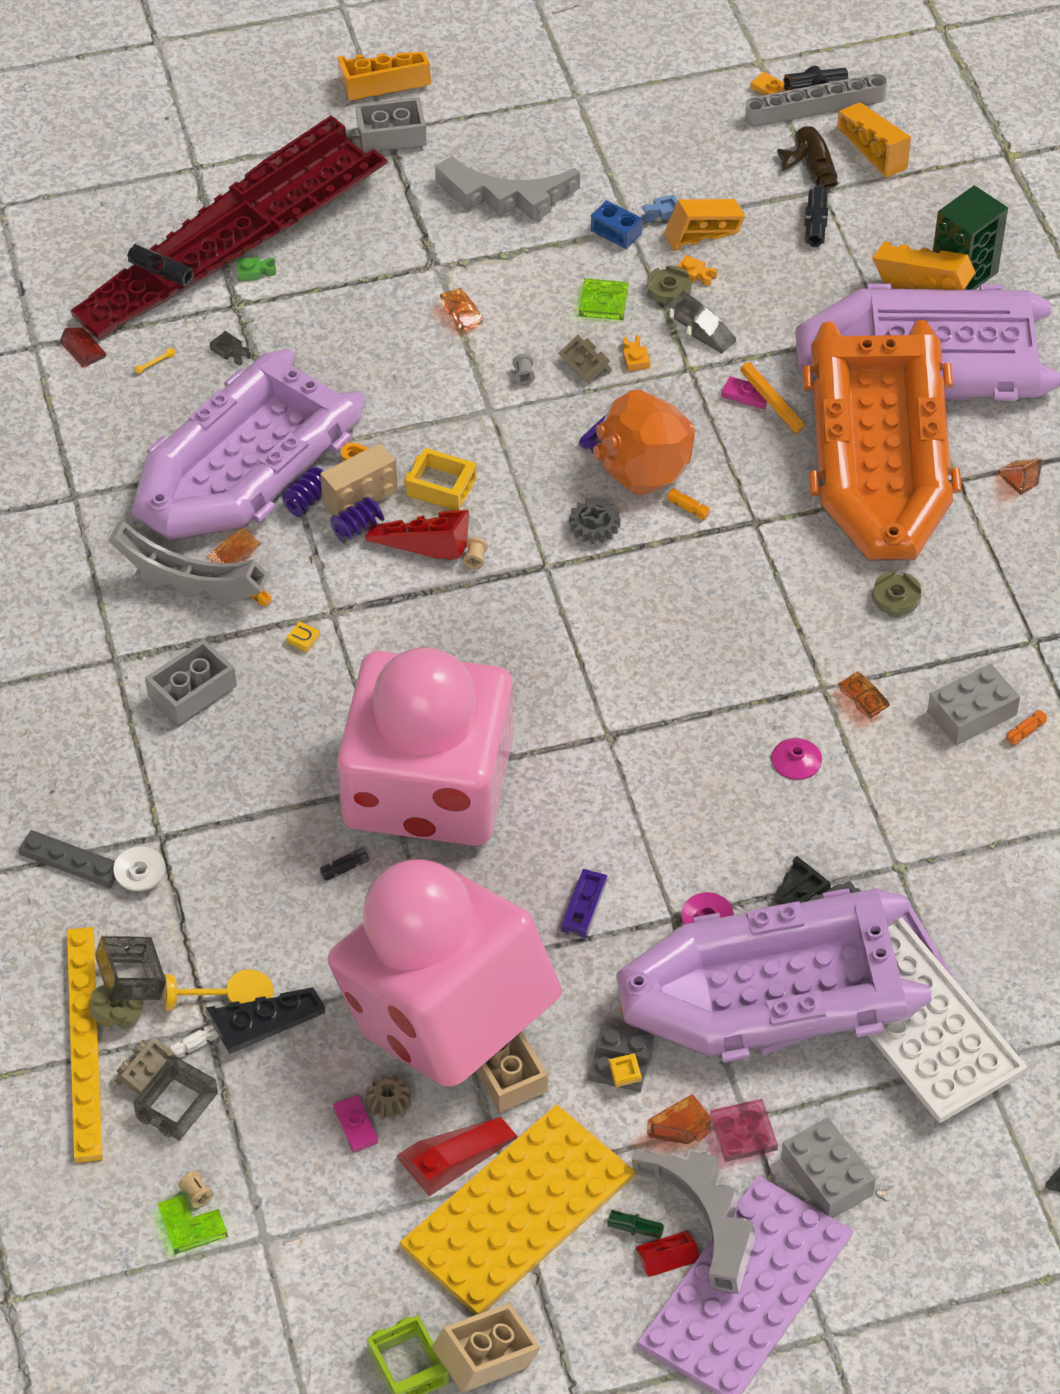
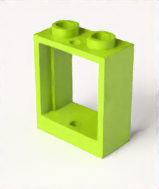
(405, 1329)

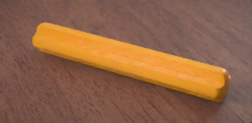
(772, 397)

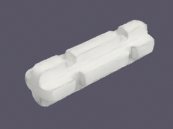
(194, 1041)

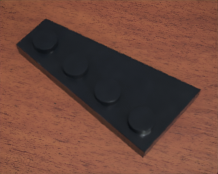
(256, 1020)

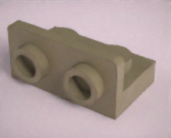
(584, 359)
(144, 1066)

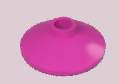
(796, 766)
(705, 904)

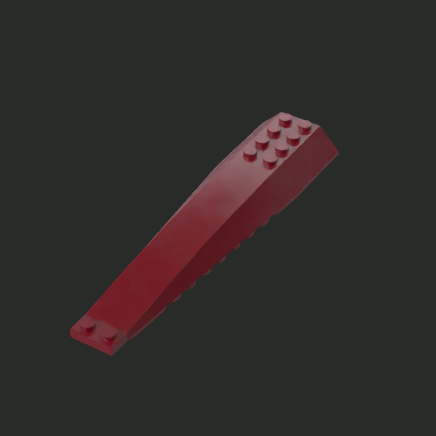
(264, 203)

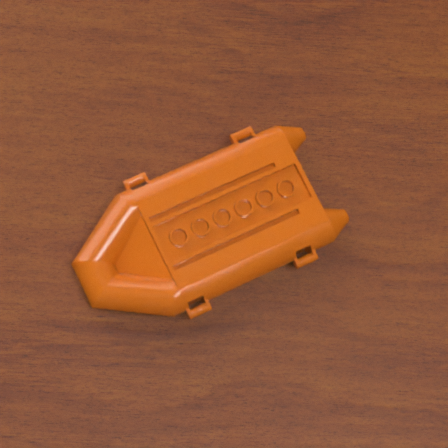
(882, 437)

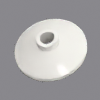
(139, 860)

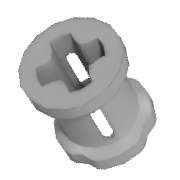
(523, 366)

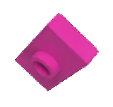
(743, 392)
(355, 1123)

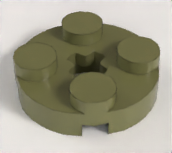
(659, 279)
(896, 604)
(125, 1013)

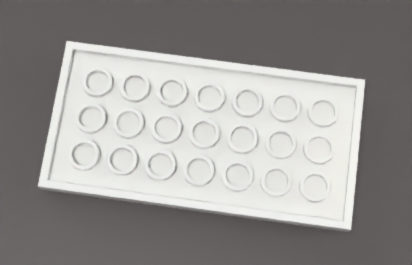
(948, 1046)

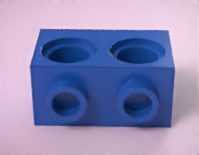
(616, 224)

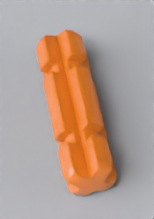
(1026, 727)

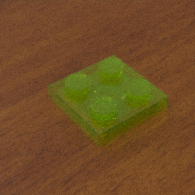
(603, 299)

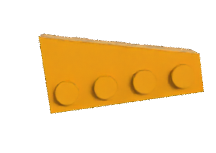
(875, 138)
(922, 268)

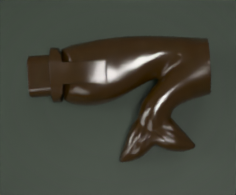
(819, 159)

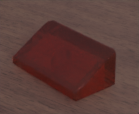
(81, 346)

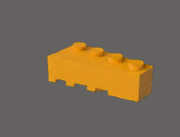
(383, 74)

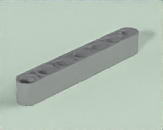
(815, 99)

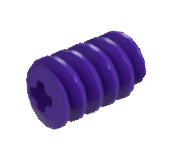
(303, 492)
(356, 517)

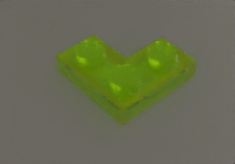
(188, 1231)

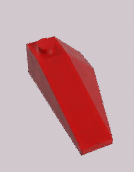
(432, 537)
(447, 1156)

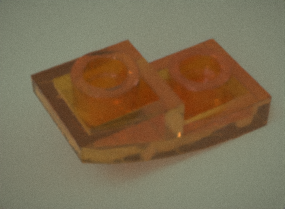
(462, 307)
(235, 548)
(864, 694)

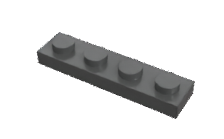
(68, 858)

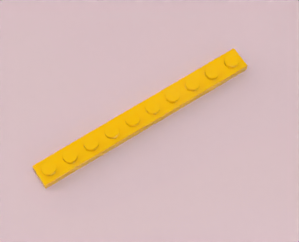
(84, 1047)

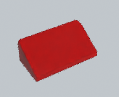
(668, 1253)

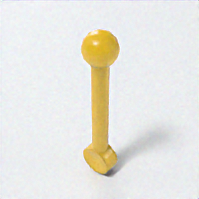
(169, 353)

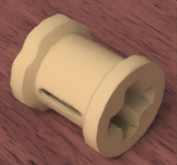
(475, 553)
(195, 1189)

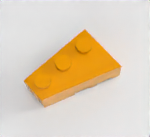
(703, 219)

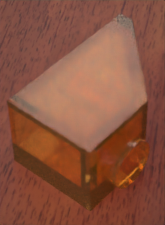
(681, 1122)

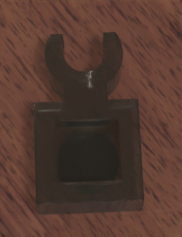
(229, 346)

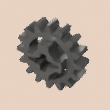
(594, 520)

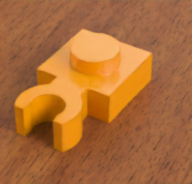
(697, 270)
(635, 355)

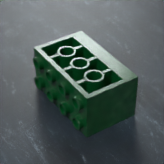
(974, 227)

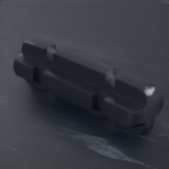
(344, 864)

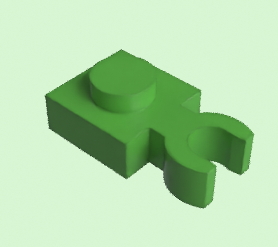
(252, 268)

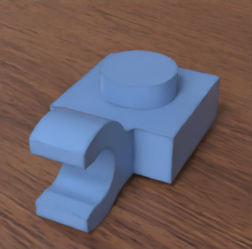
(661, 207)

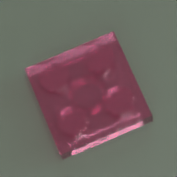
(743, 1130)

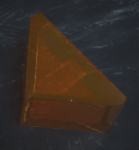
(1022, 474)

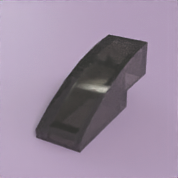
(701, 322)

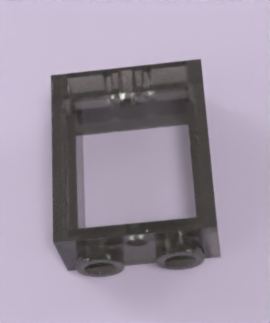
(140, 950)
(186, 1075)

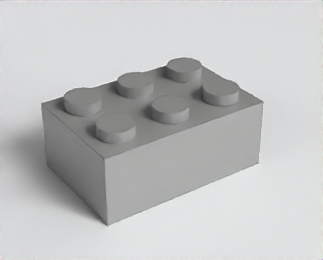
(391, 124)
(190, 681)
(973, 704)
(828, 1168)

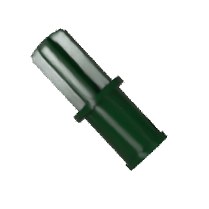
(635, 1224)

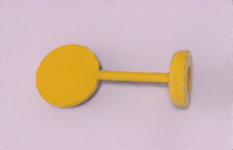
(241, 987)

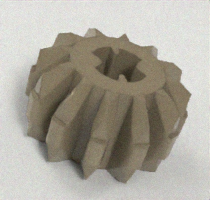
(388, 1097)

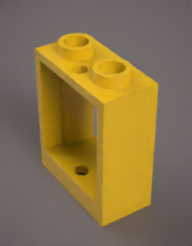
(436, 494)

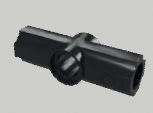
(813, 76)
(816, 217)
(150, 261)

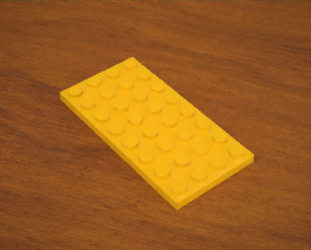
(517, 1210)

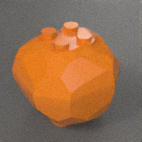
(644, 442)

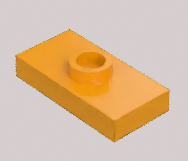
(767, 84)

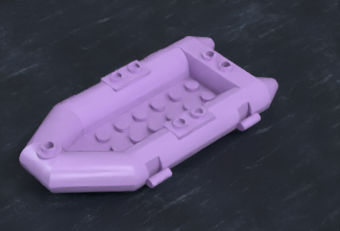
(981, 333)
(242, 449)
(773, 976)

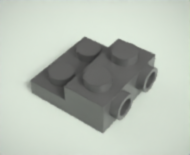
(618, 1042)

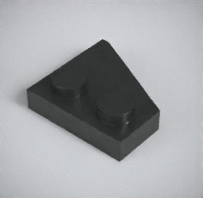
(801, 884)

